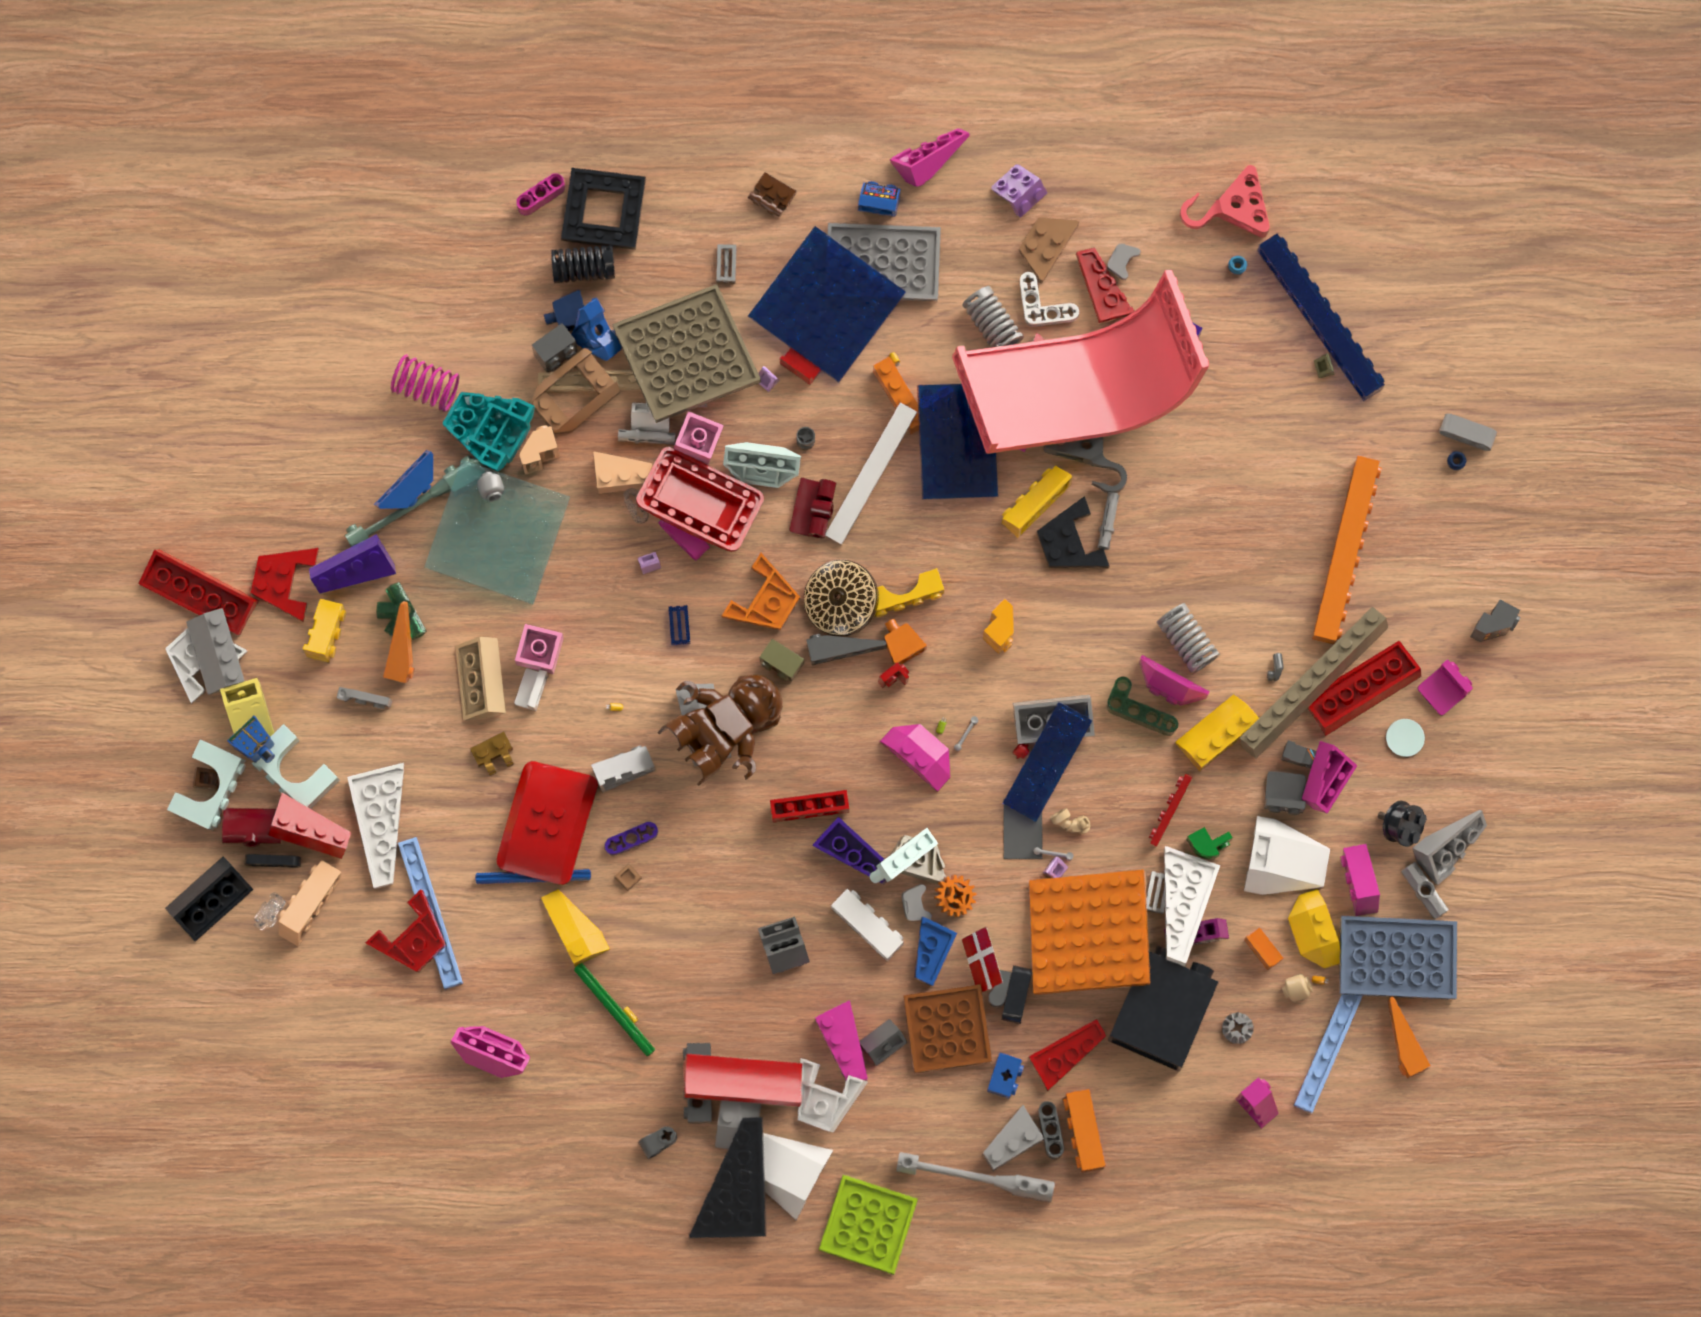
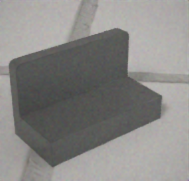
(883, 1042)

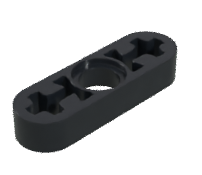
(281, 861)

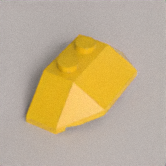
(1314, 930)

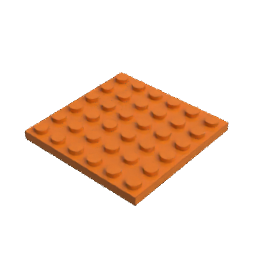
(1089, 932)

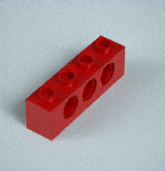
(809, 806)

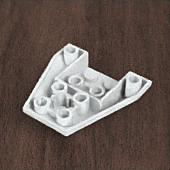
(1284, 860)

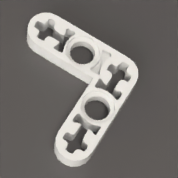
(1037, 309)

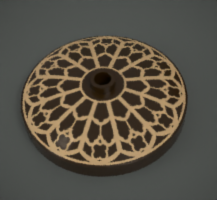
(856, 603)

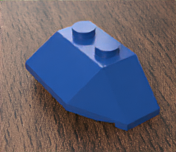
(409, 485)

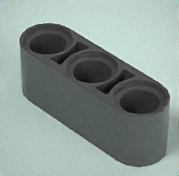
(1045, 1121)

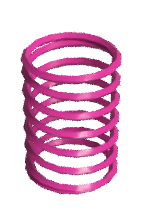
(400, 385)

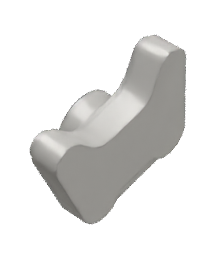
(1120, 258)
(912, 903)

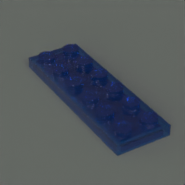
(1047, 761)

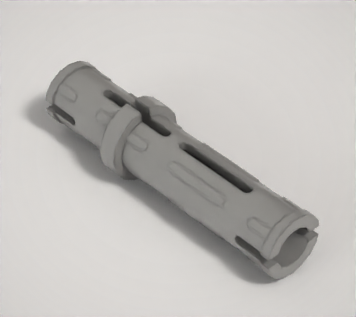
(646, 437)
(1107, 529)

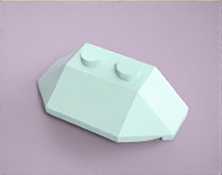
(761, 464)

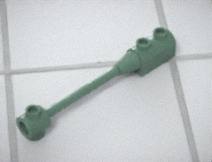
(358, 534)

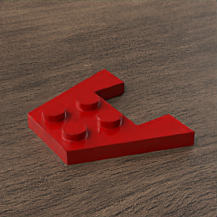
(275, 578)
(418, 942)

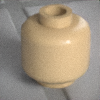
(1297, 988)

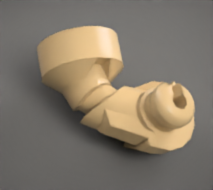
(1077, 825)

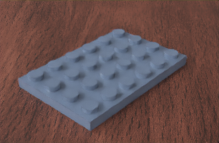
(1398, 957)

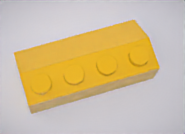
(1037, 500)
(1217, 732)

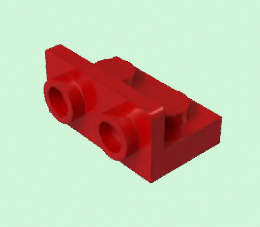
(890, 676)

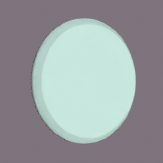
(1405, 737)

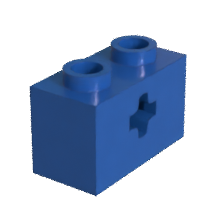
(1003, 1064)

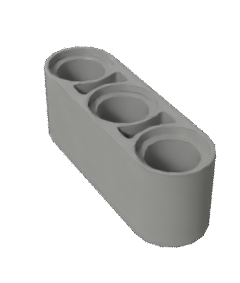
(1468, 432)

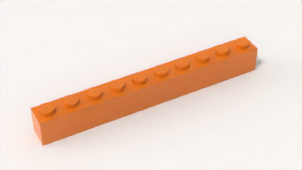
(1345, 551)

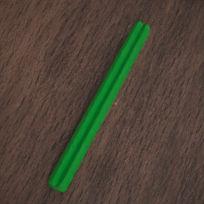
(614, 1009)

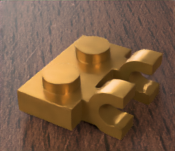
(492, 749)

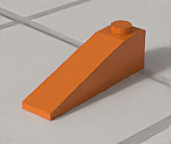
(400, 654)
(1409, 1053)

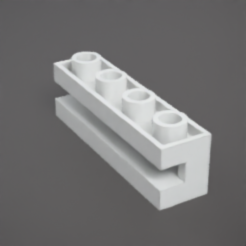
(867, 925)

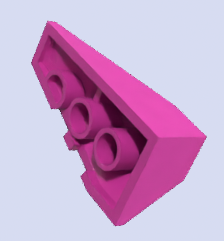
(923, 163)

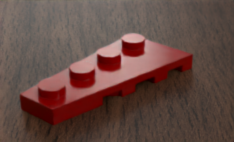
(1104, 293)
(1061, 1056)

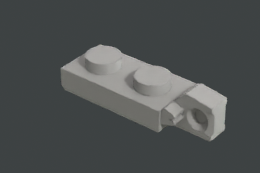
(362, 697)

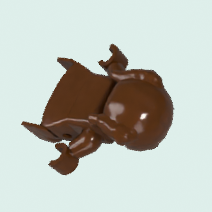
(726, 721)

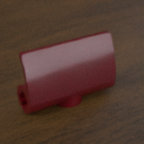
(813, 507)
(248, 826)

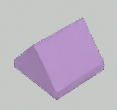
(768, 379)
(649, 563)
(1055, 868)

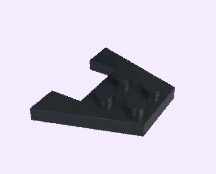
(1062, 543)

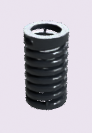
(583, 264)

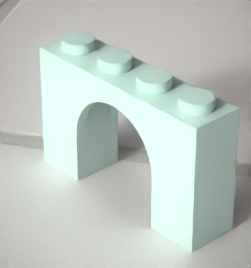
(228, 769)
(306, 792)

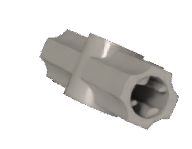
(1432, 901)

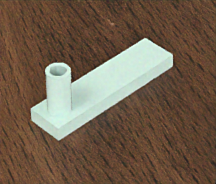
(904, 856)

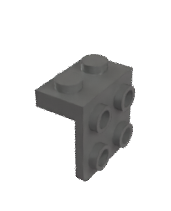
(1285, 792)

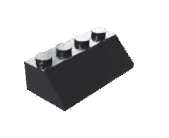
(209, 898)

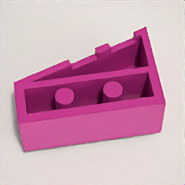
(1327, 777)
(1361, 879)
(1258, 1102)

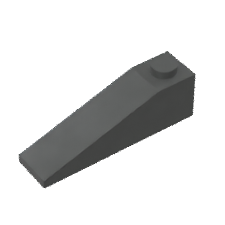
(831, 648)

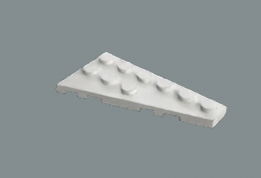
(377, 809)

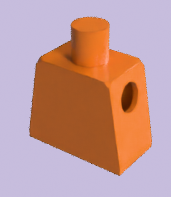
(902, 642)

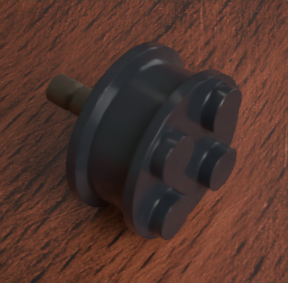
(1403, 823)

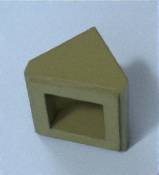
(1324, 366)

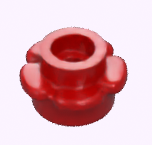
(1021, 750)

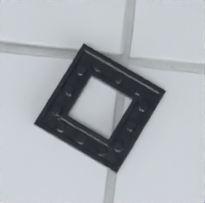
(621, 237)

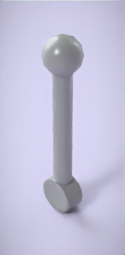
(974, 720)
(1069, 856)

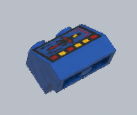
(879, 199)

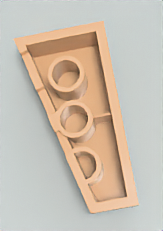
(308, 902)

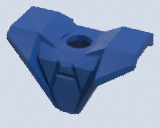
(603, 345)

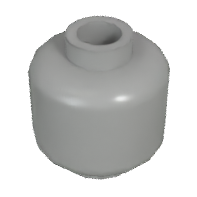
(490, 486)

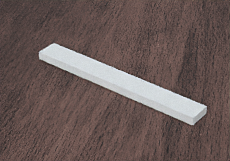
(871, 473)

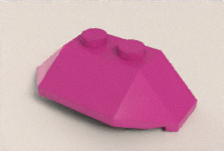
(1169, 684)
(920, 753)
(490, 1051)

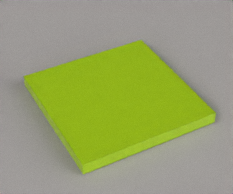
(868, 1224)

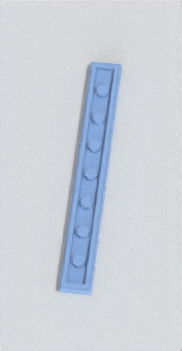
(419, 880)
(1327, 1052)

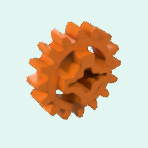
(959, 901)

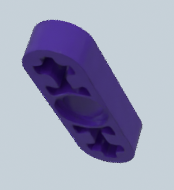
(642, 828)

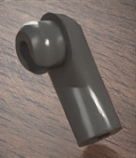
(1278, 668)

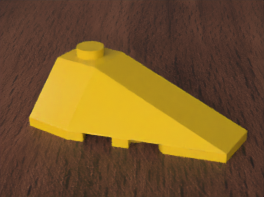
(576, 931)

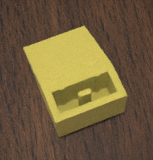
(245, 701)

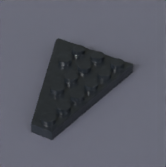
(737, 1195)

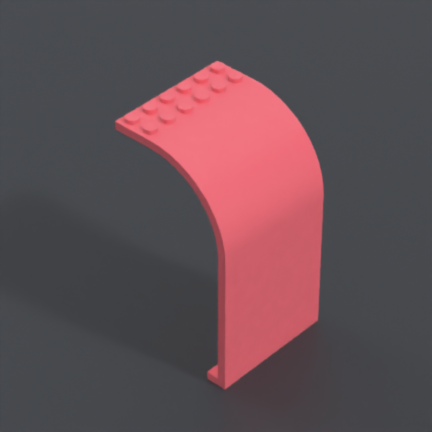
(1087, 381)

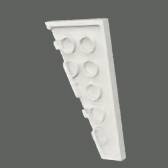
(1186, 896)

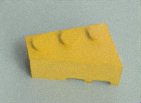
(325, 630)

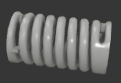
(991, 317)
(1180, 640)

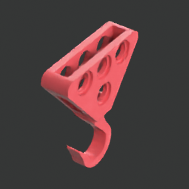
(1240, 217)

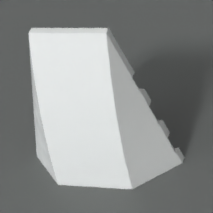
(792, 1171)

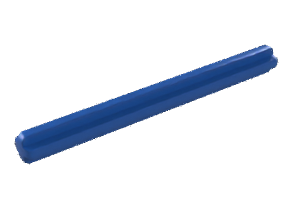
(508, 877)

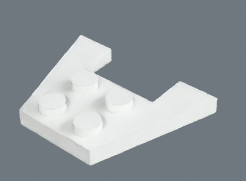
(186, 664)
(822, 1105)

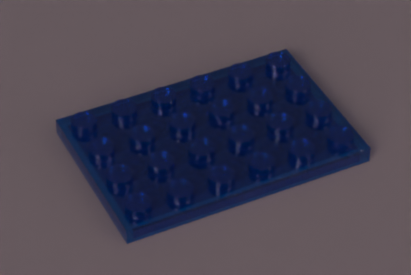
(951, 446)

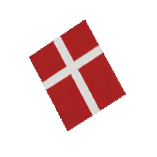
(982, 959)

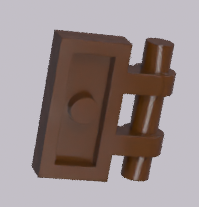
(775, 190)

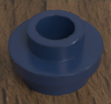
(1456, 455)

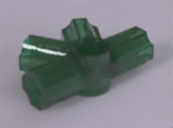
(390, 610)

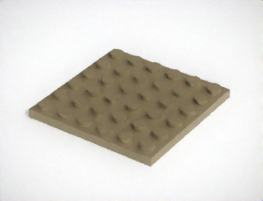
(686, 353)

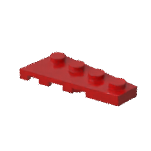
(1173, 802)

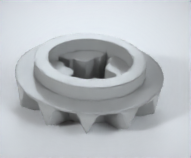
(1236, 1037)

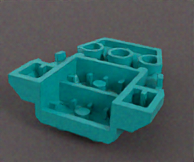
(490, 426)

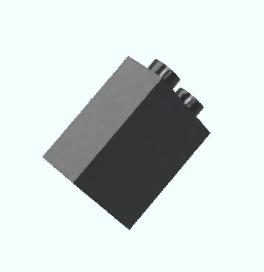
(1166, 1015)

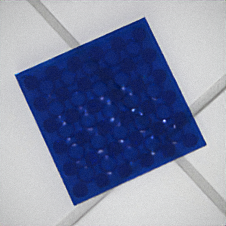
(827, 304)

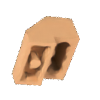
(538, 449)

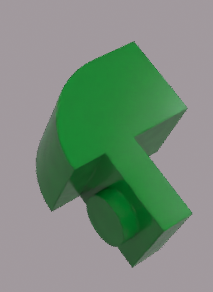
(1206, 847)

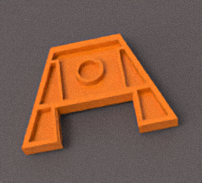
(772, 603)

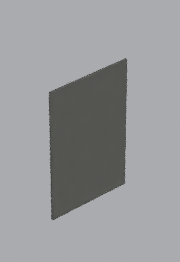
(1021, 835)

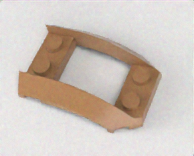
(596, 377)

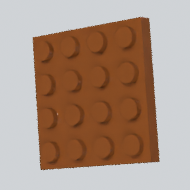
(947, 1028)

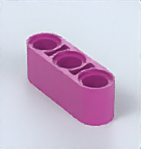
(543, 186)
(691, 545)

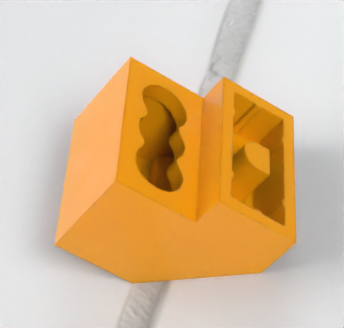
(1001, 630)

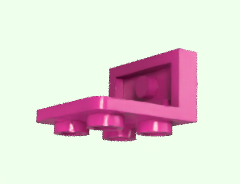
(1445, 687)

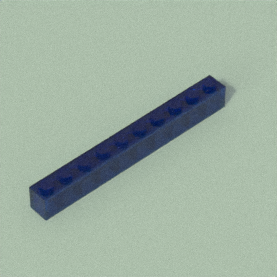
(1321, 317)

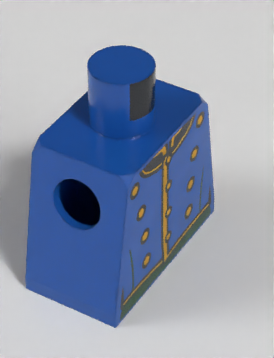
(253, 741)

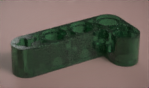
(1144, 710)

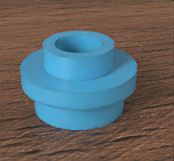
(1237, 259)

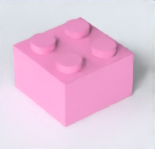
(698, 437)
(539, 648)

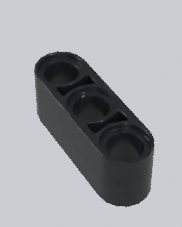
(1016, 994)

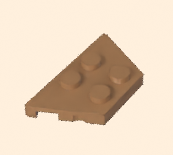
(1046, 243)

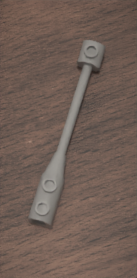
(1017, 1185)

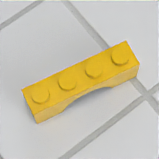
(928, 587)

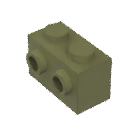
(781, 660)

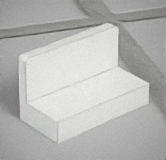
(642, 419)
(531, 689)

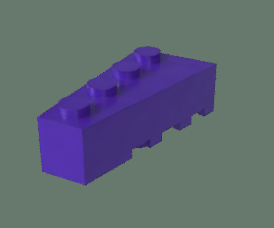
(353, 566)
(849, 848)

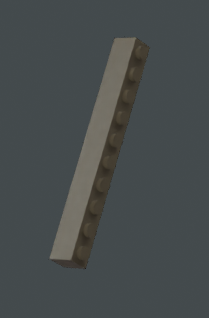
(1314, 682)

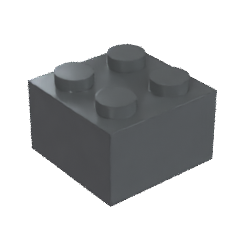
(554, 348)

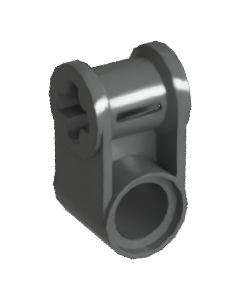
(655, 1144)

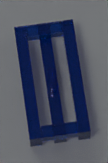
(679, 608)

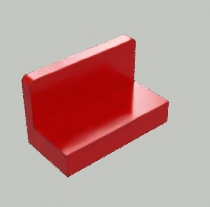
(800, 366)

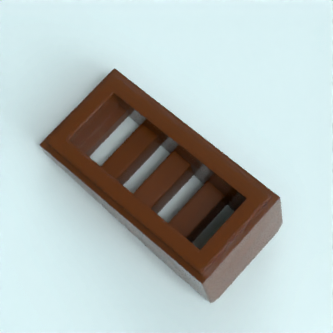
(196, 783)

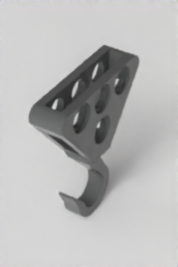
(1091, 456)

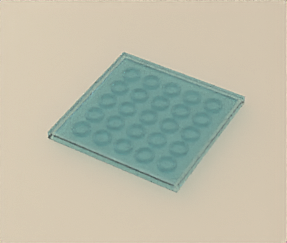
(501, 541)

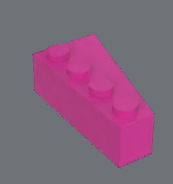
(842, 1039)

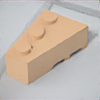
(619, 473)

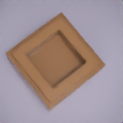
(628, 877)

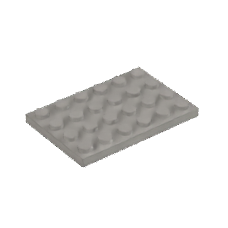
(900, 253)

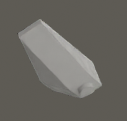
(1443, 848)

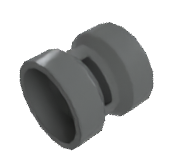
(803, 435)

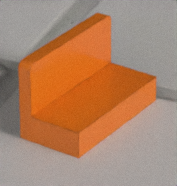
(1263, 948)

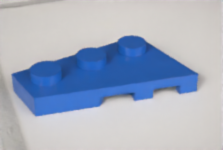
(932, 950)

